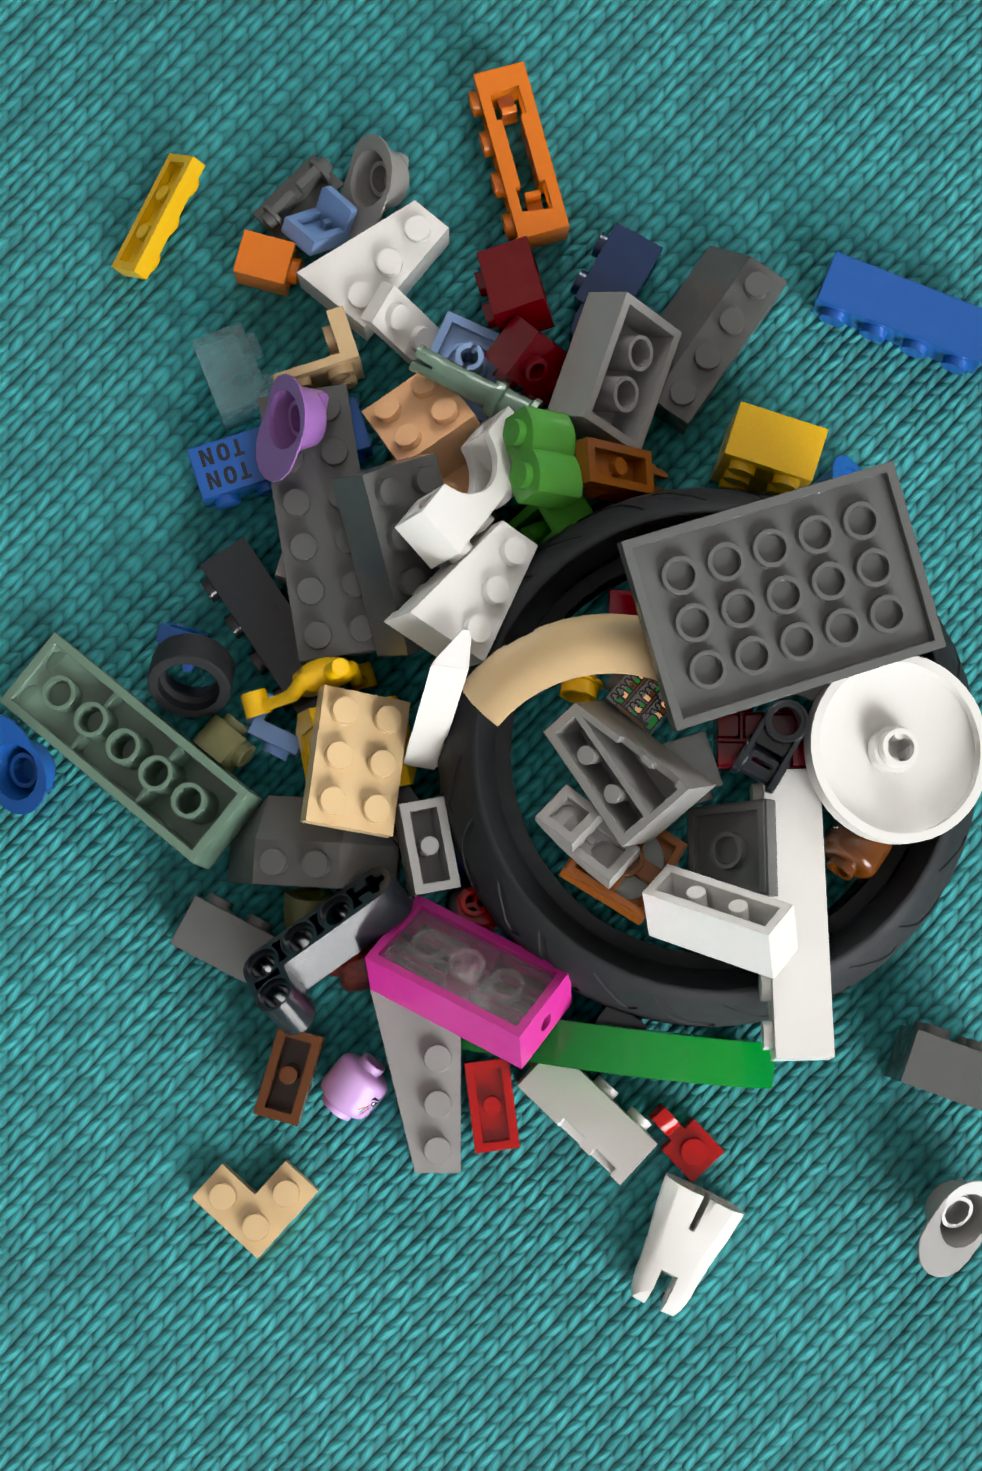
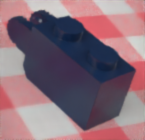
(621, 265)

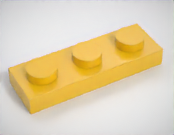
(158, 216)

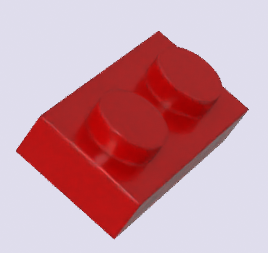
(491, 1105)

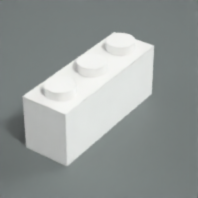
(721, 920)

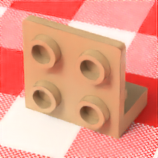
(341, 366)

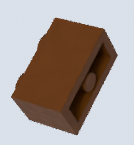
(289, 1076)

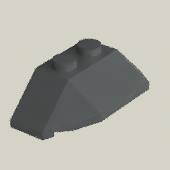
(286, 852)

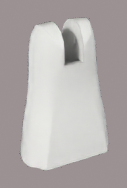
(682, 1240)

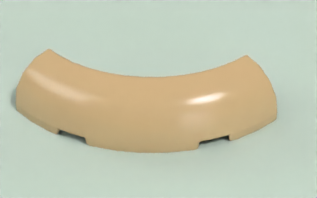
(555, 655)

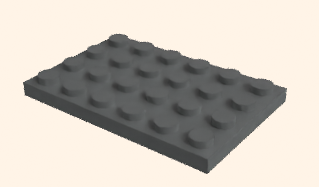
(781, 595)

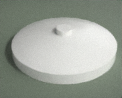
(896, 751)

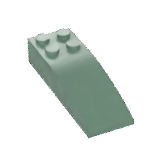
(131, 752)

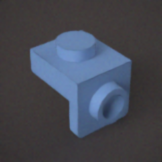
(323, 226)
(277, 741)

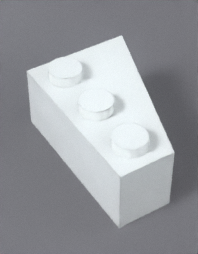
(389, 251)
(468, 594)
(591, 1116)

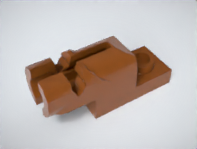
(615, 470)

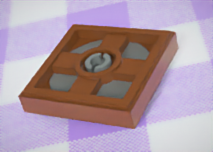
(627, 891)

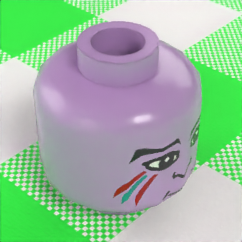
(354, 1086)

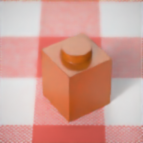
(267, 263)

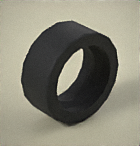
(197, 651)

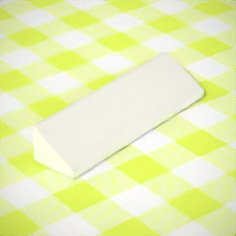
(439, 703)

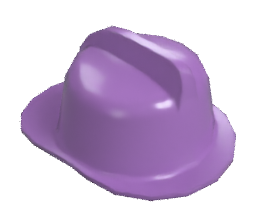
(290, 424)

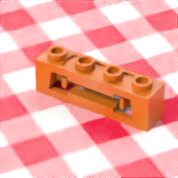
(500, 90)

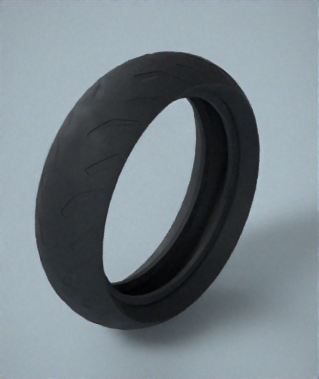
(538, 912)

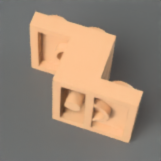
(424, 420)

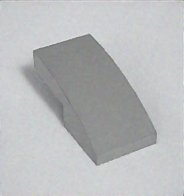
(585, 836)

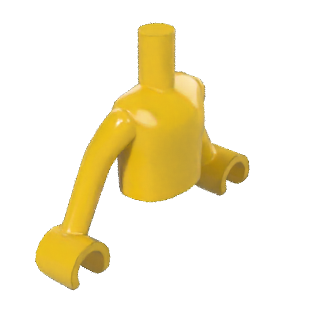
(306, 683)

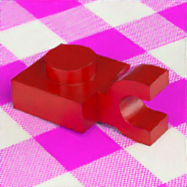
(687, 1144)

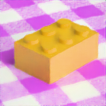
(768, 452)

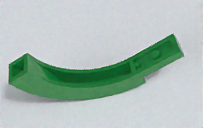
(653, 1054)

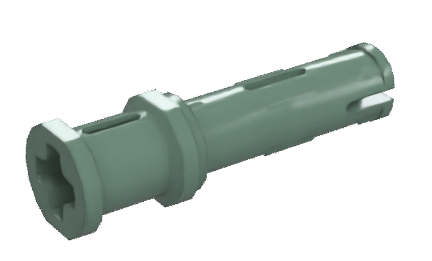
(486, 394)

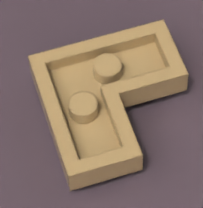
(252, 1215)

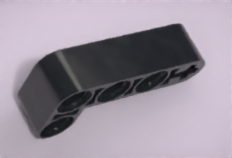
(320, 944)

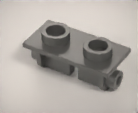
(296, 194)

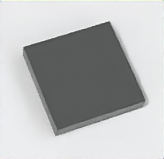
(735, 844)

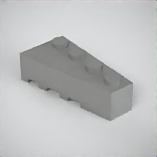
(427, 1084)

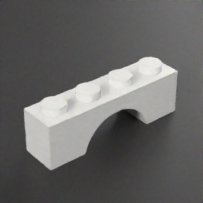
(447, 519)

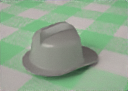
(374, 181)
(951, 1227)

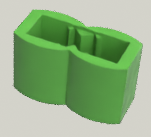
(542, 458)

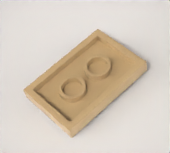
(355, 761)

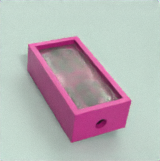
(469, 981)

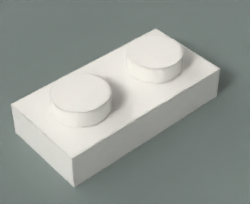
(398, 321)

